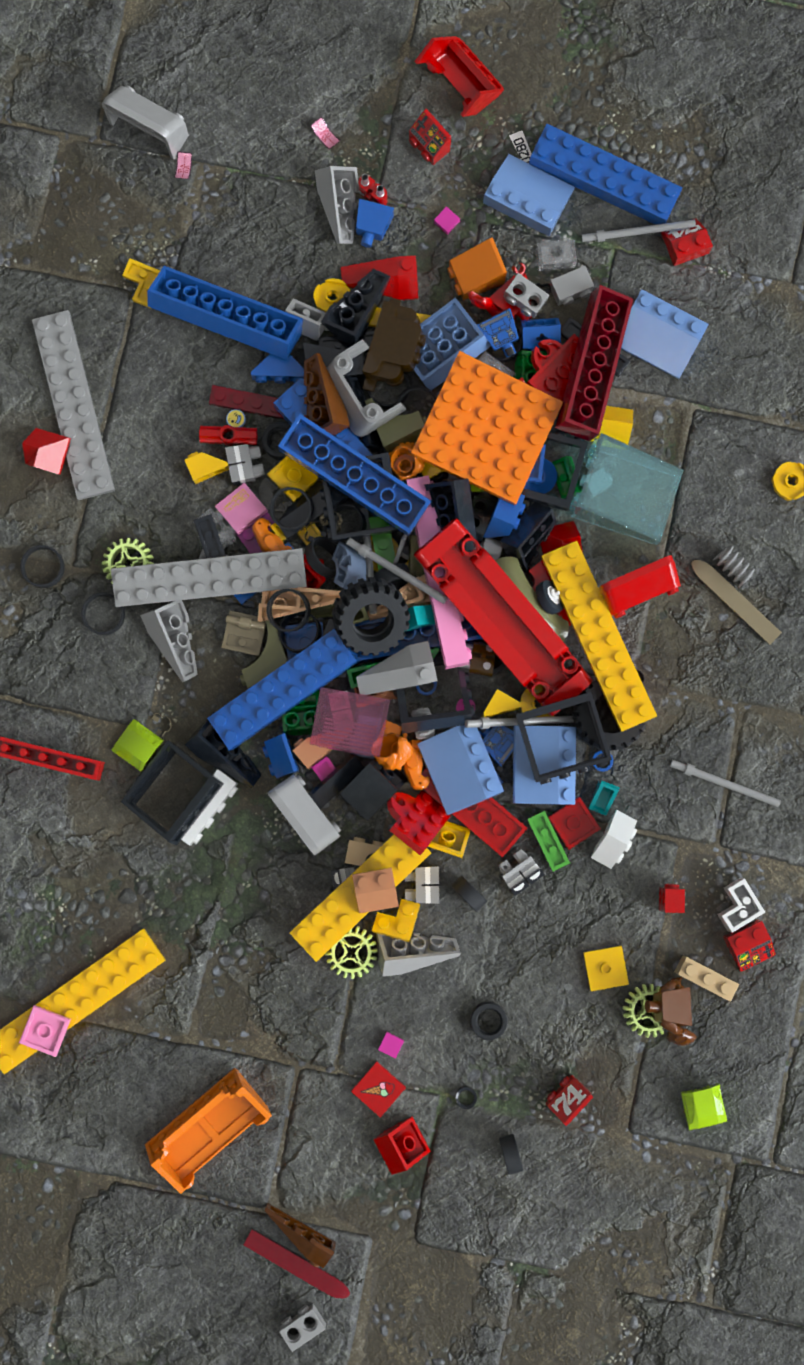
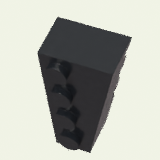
(453, 501)

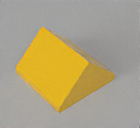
(617, 424)
(500, 704)
(451, 839)

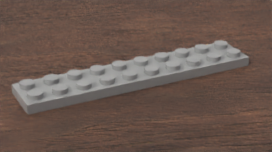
(73, 404)
(209, 577)

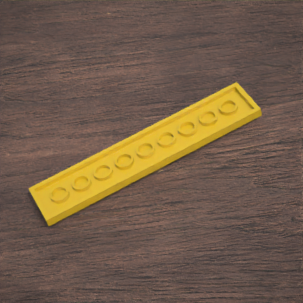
(599, 636)
(85, 992)

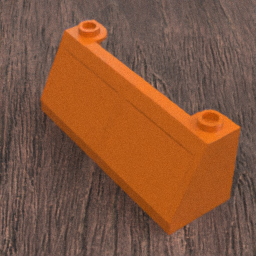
(205, 1129)

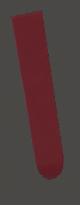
(296, 1265)

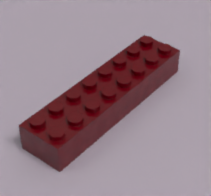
(594, 363)

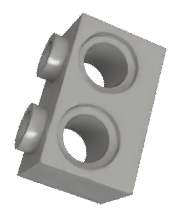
(529, 291)
(305, 1330)

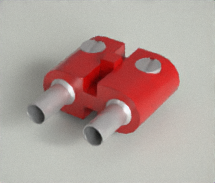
(372, 191)

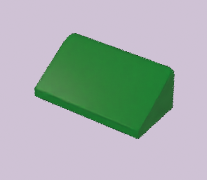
(565, 470)

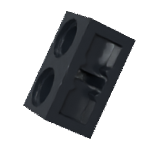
(482, 519)

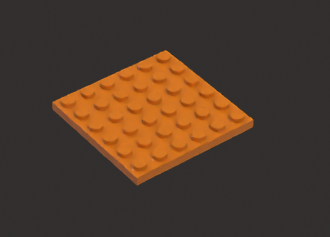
(487, 428)

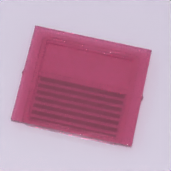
(349, 722)

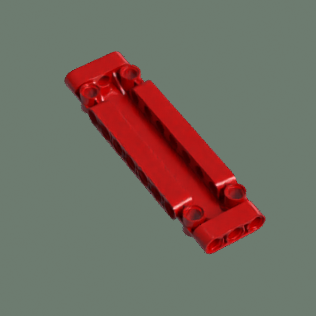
(502, 615)

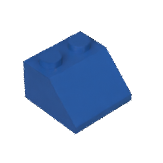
(504, 518)
(281, 756)

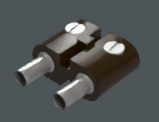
(482, 659)

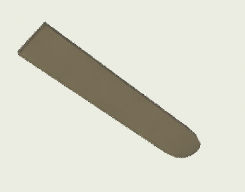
(735, 601)

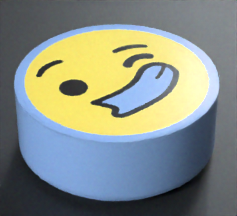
(236, 418)

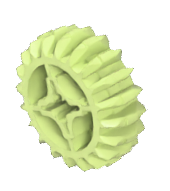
(124, 553)
(361, 965)
(641, 1014)

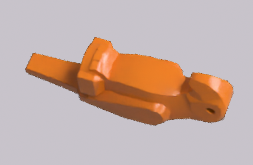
(267, 540)
(414, 767)

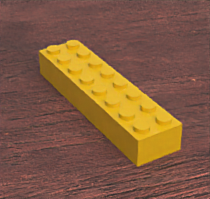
(340, 910)

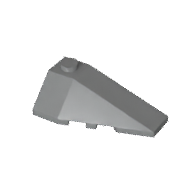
(337, 192)
(170, 633)
(404, 669)
(401, 957)

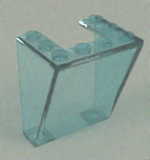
(626, 490)

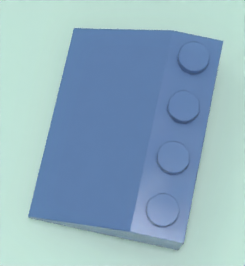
(528, 194)
(447, 334)
(662, 334)
(552, 749)
(460, 768)

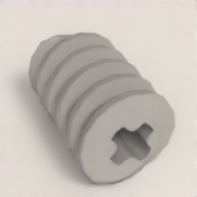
(734, 565)

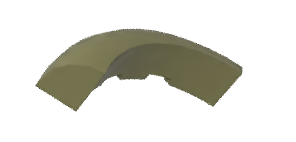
(512, 568)

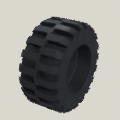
(377, 638)
(586, 730)

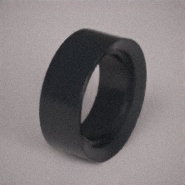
(469, 1105)

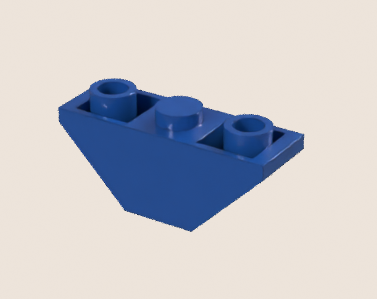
(277, 370)

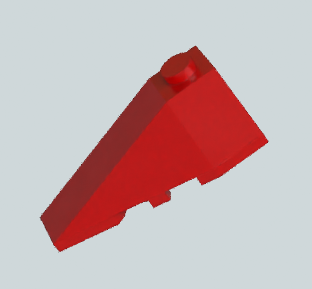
(402, 274)

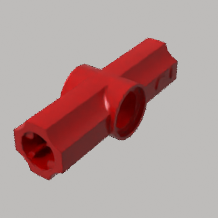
(215, 435)

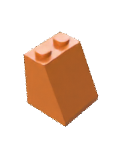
(477, 269)

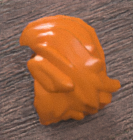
(403, 464)
(394, 752)

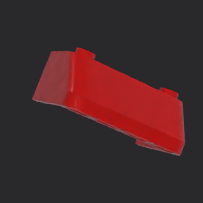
(463, 71)
(640, 586)

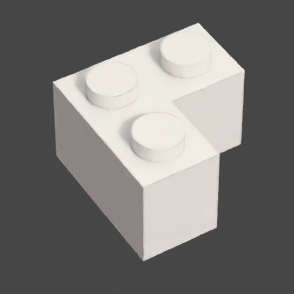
(615, 840)
(745, 906)

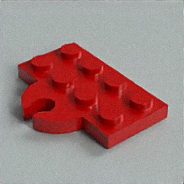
(554, 367)
(416, 819)

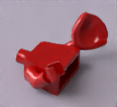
(496, 303)

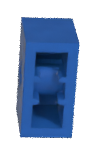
(531, 331)

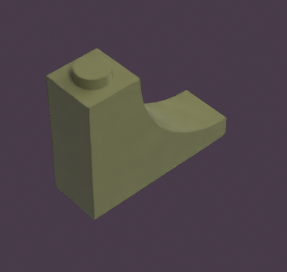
(400, 429)
(269, 661)

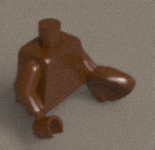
(672, 1010)

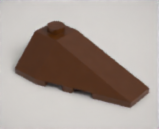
(323, 400)
(310, 1243)

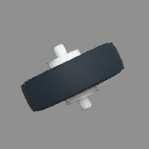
(549, 597)

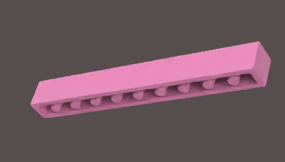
(446, 615)

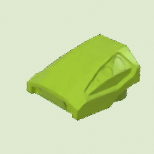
(137, 745)
(703, 1107)

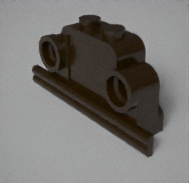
(393, 346)

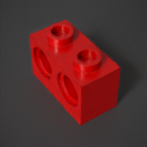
(671, 899)

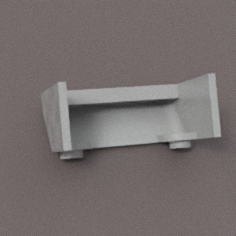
(146, 116)
(361, 419)
(304, 814)

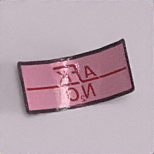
(324, 134)
(184, 164)

